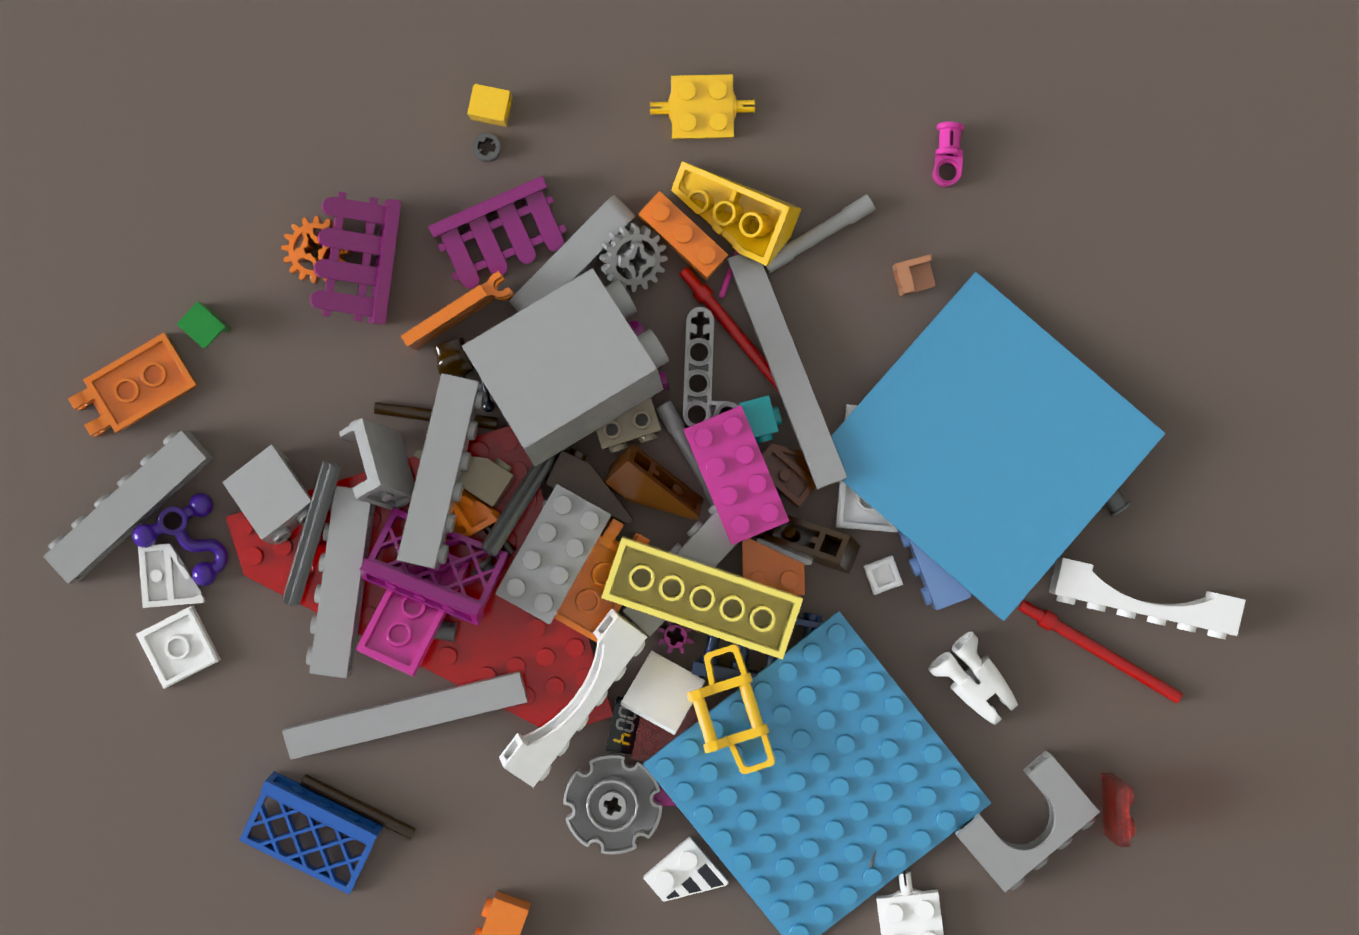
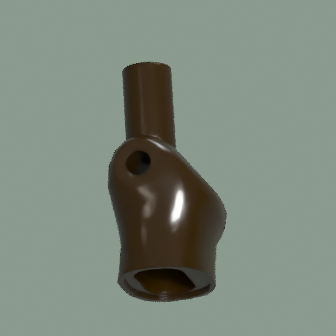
(452, 358)

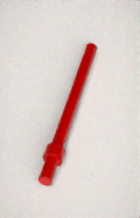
(703, 294)
(1049, 621)

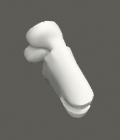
(978, 681)

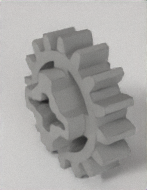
(624, 247)

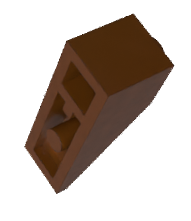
(650, 484)

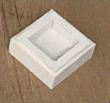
(882, 575)

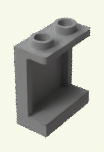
(385, 464)
(270, 495)

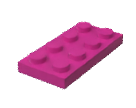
(736, 475)
(405, 628)

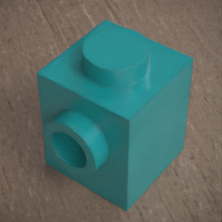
(762, 418)

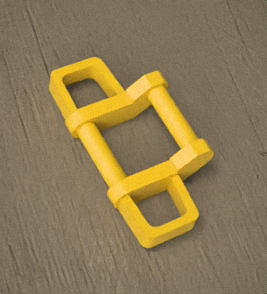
(758, 727)

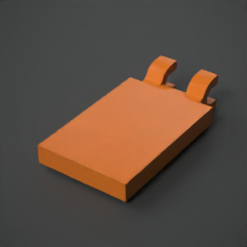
(457, 312)
(134, 386)
(583, 605)

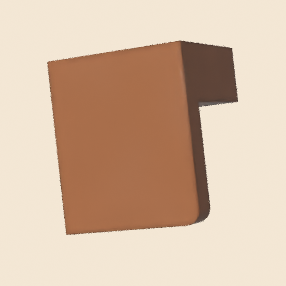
(914, 275)

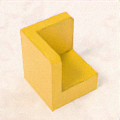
(490, 105)

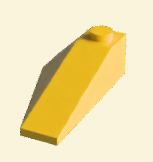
(744, 216)

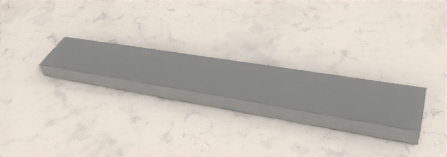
(787, 371)
(405, 715)

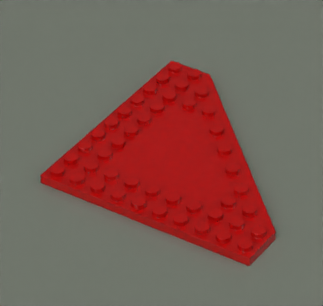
(507, 639)

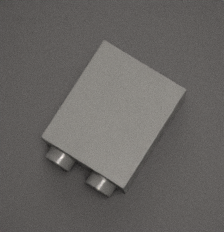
(568, 364)

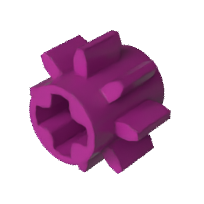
(679, 642)

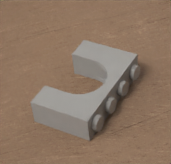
(1068, 813)

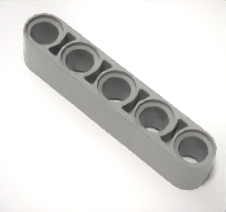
(576, 253)

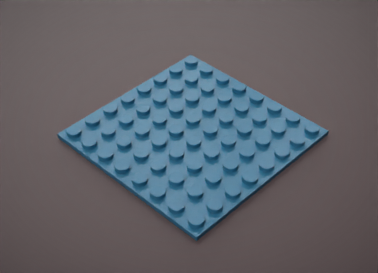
(991, 445)
(847, 780)

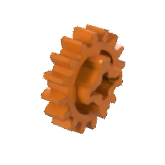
(303, 254)

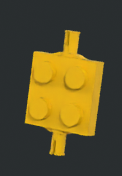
(702, 106)

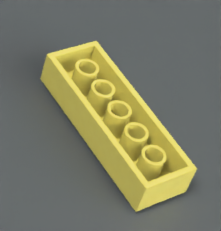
(702, 597)

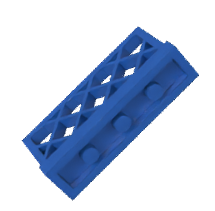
(317, 808)

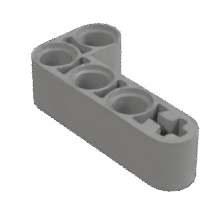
(701, 368)

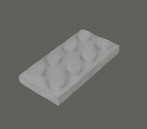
(553, 554)

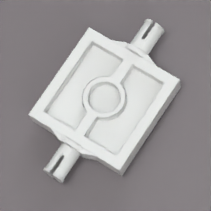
(910, 911)

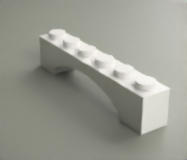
(1213, 612)
(533, 753)

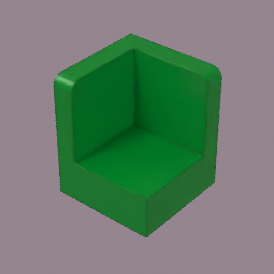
(203, 324)

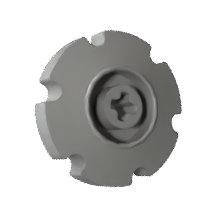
(615, 828)

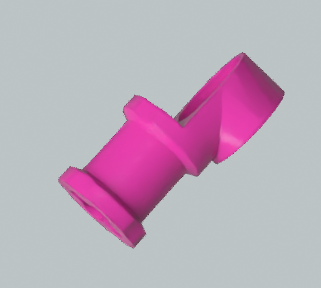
(949, 152)

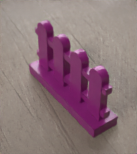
(485, 238)
(368, 244)

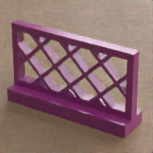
(428, 592)

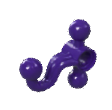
(199, 506)

